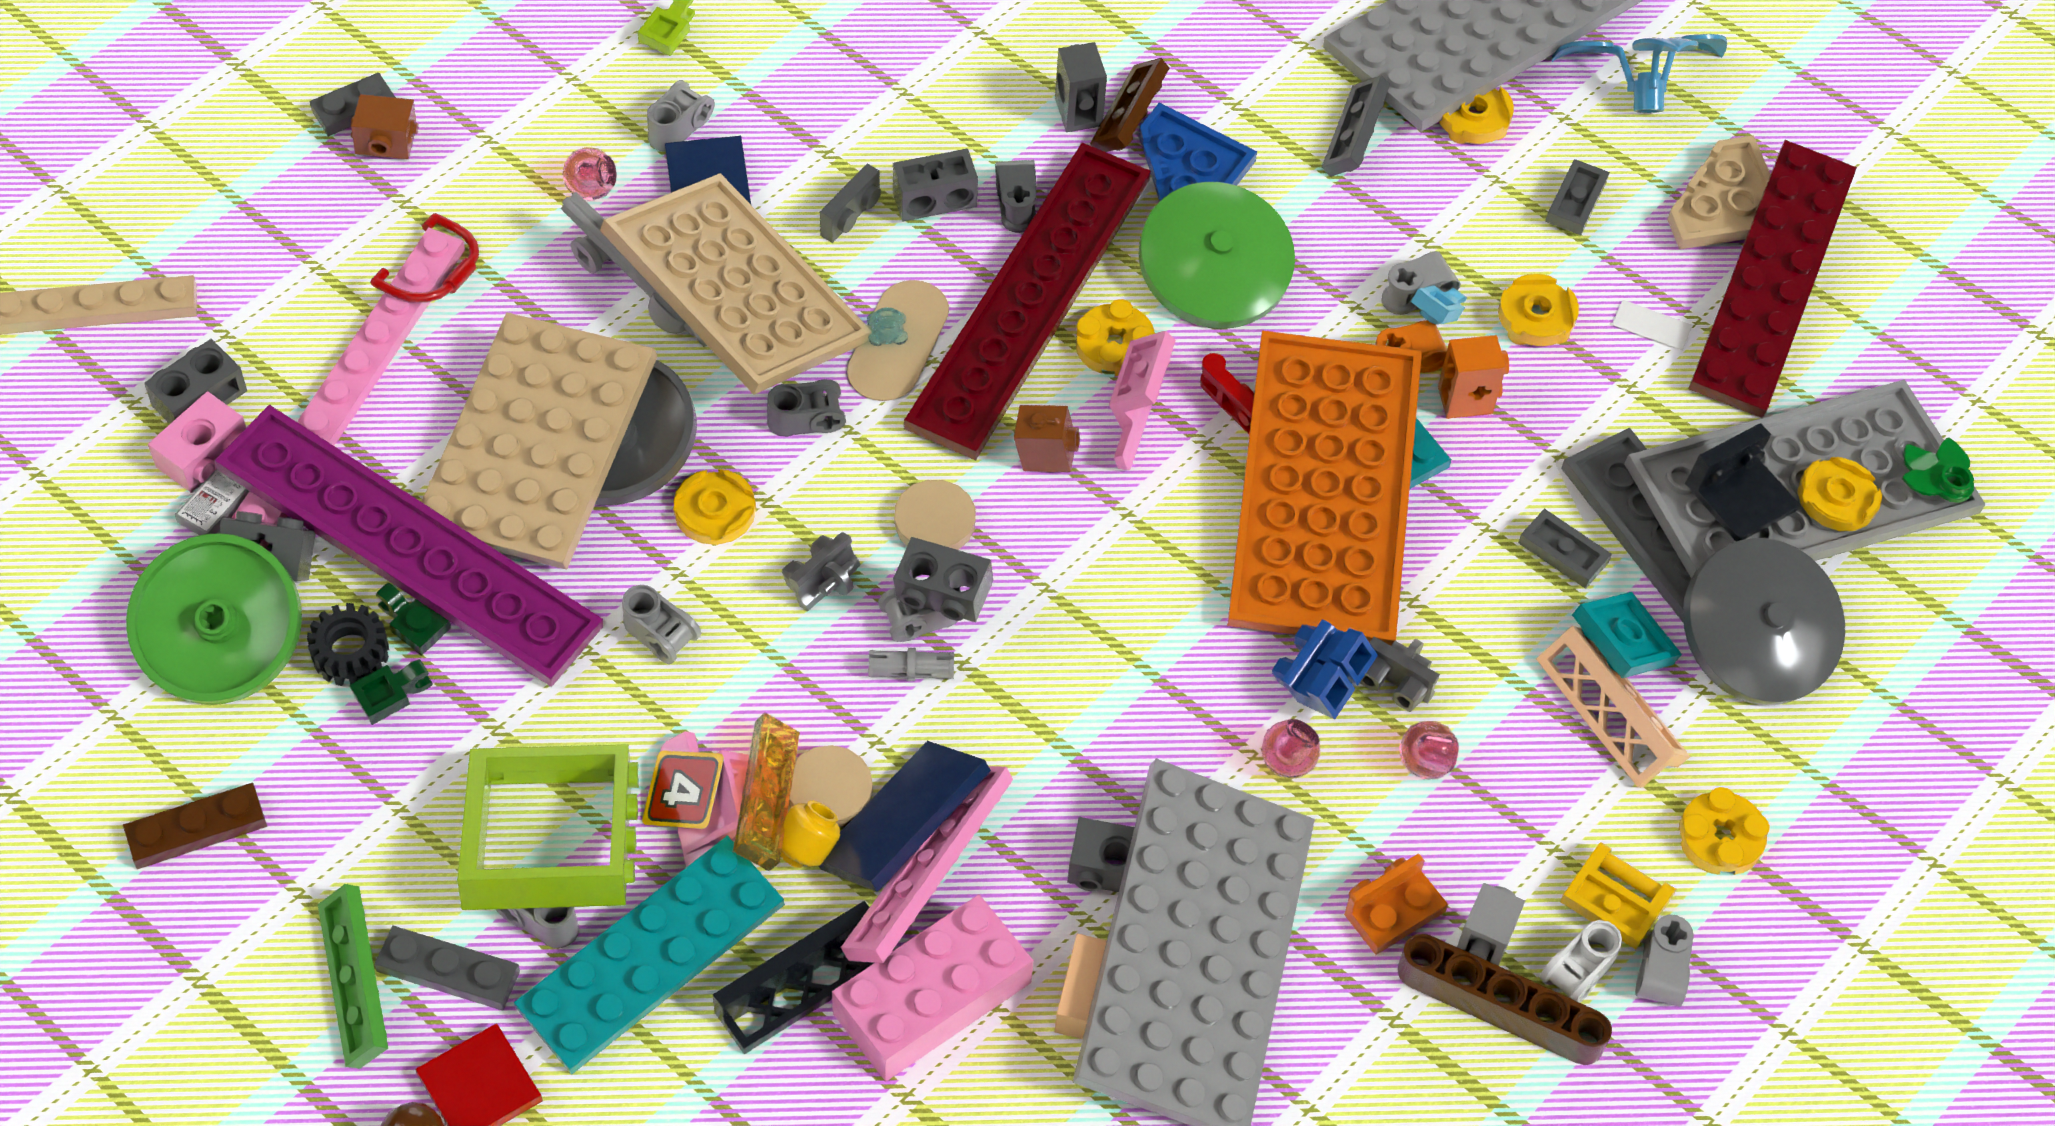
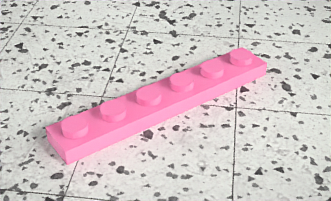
(922, 873)

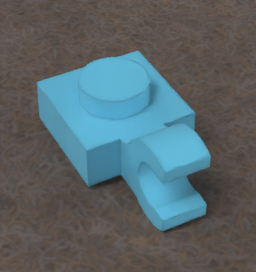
(1439, 306)

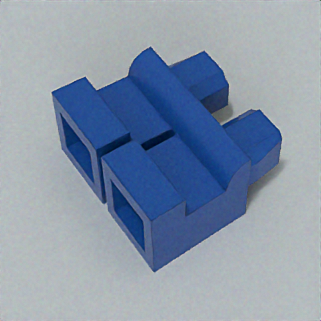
(1325, 667)

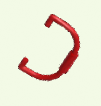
(452, 282)

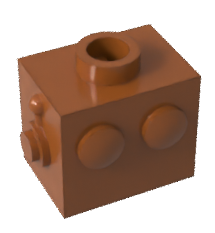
(384, 126)
(1046, 438)

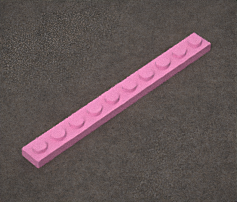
(371, 350)

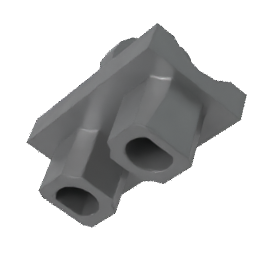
(826, 570)
(1404, 669)

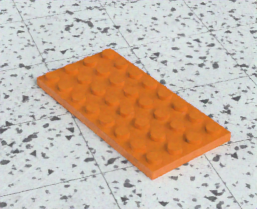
(1326, 486)

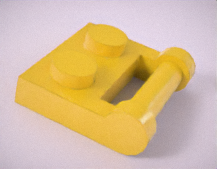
(1604, 899)

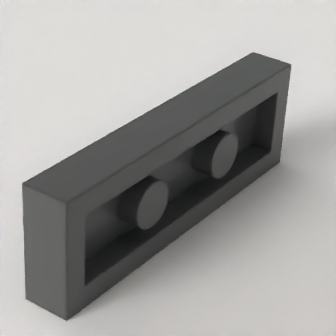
(1355, 126)
(447, 967)

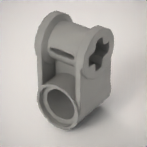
(677, 115)
(1418, 273)
(917, 620)
(663, 628)
(536, 923)
(1665, 966)

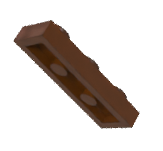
(1130, 105)
(194, 825)

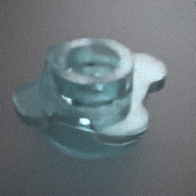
(887, 318)

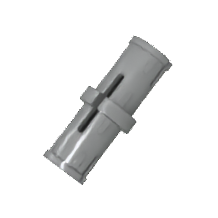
(911, 664)

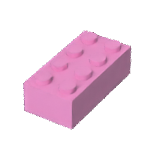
(932, 987)

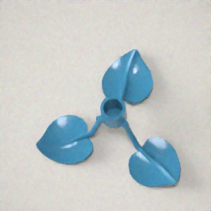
(1651, 85)

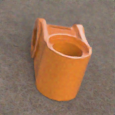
(1418, 336)

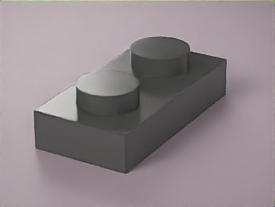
(339, 106)
(1577, 197)
(850, 202)
(1565, 548)

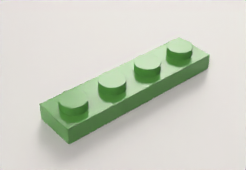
(352, 976)

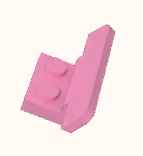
(1138, 390)
(726, 803)

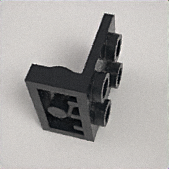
(1739, 486)

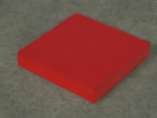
(479, 1081)

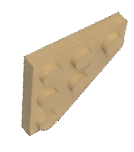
(1721, 195)

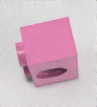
(178, 446)

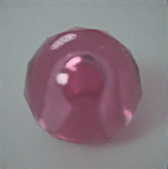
(589, 173)
(1291, 748)
(1429, 750)

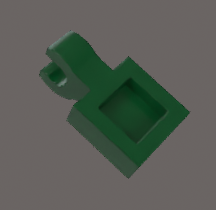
(412, 621)
(385, 693)

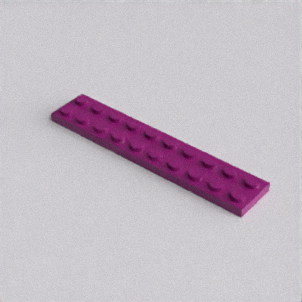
(410, 545)

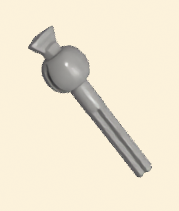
(590, 223)

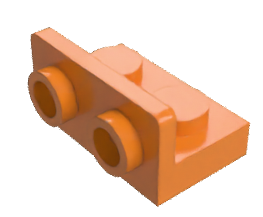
(1394, 904)

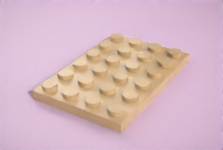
(736, 282)
(539, 437)

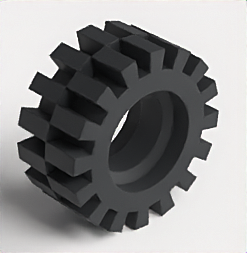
(344, 624)

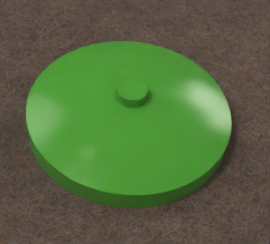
(1216, 255)
(214, 619)

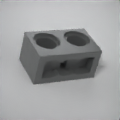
(935, 184)
(190, 377)
(947, 571)

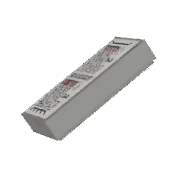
(213, 500)

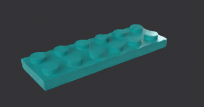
(648, 955)

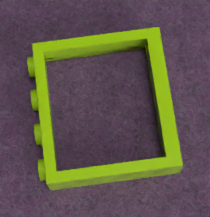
(547, 885)

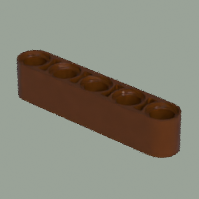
(1516, 1018)

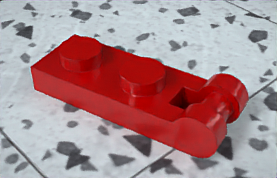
(1226, 390)

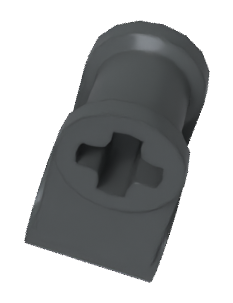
(1016, 193)
(805, 408)

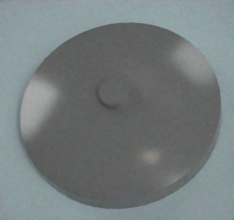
(655, 440)
(1764, 621)

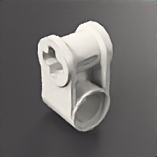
(1578, 966)

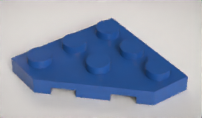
(1189, 152)

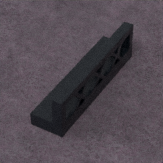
(784, 972)

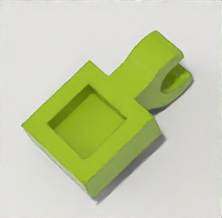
(668, 28)

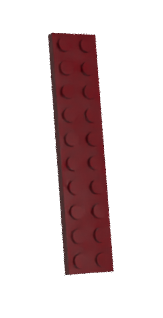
(1027, 302)

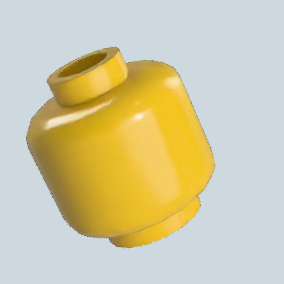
(809, 834)

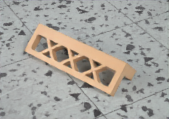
(1624, 696)

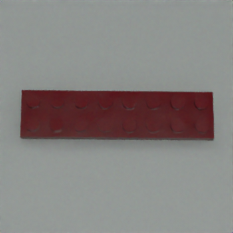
(1772, 279)

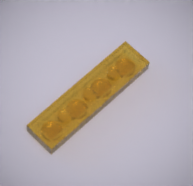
(766, 792)

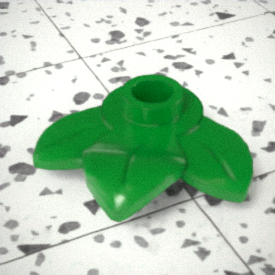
(1939, 473)

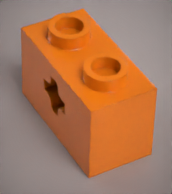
(1472, 376)

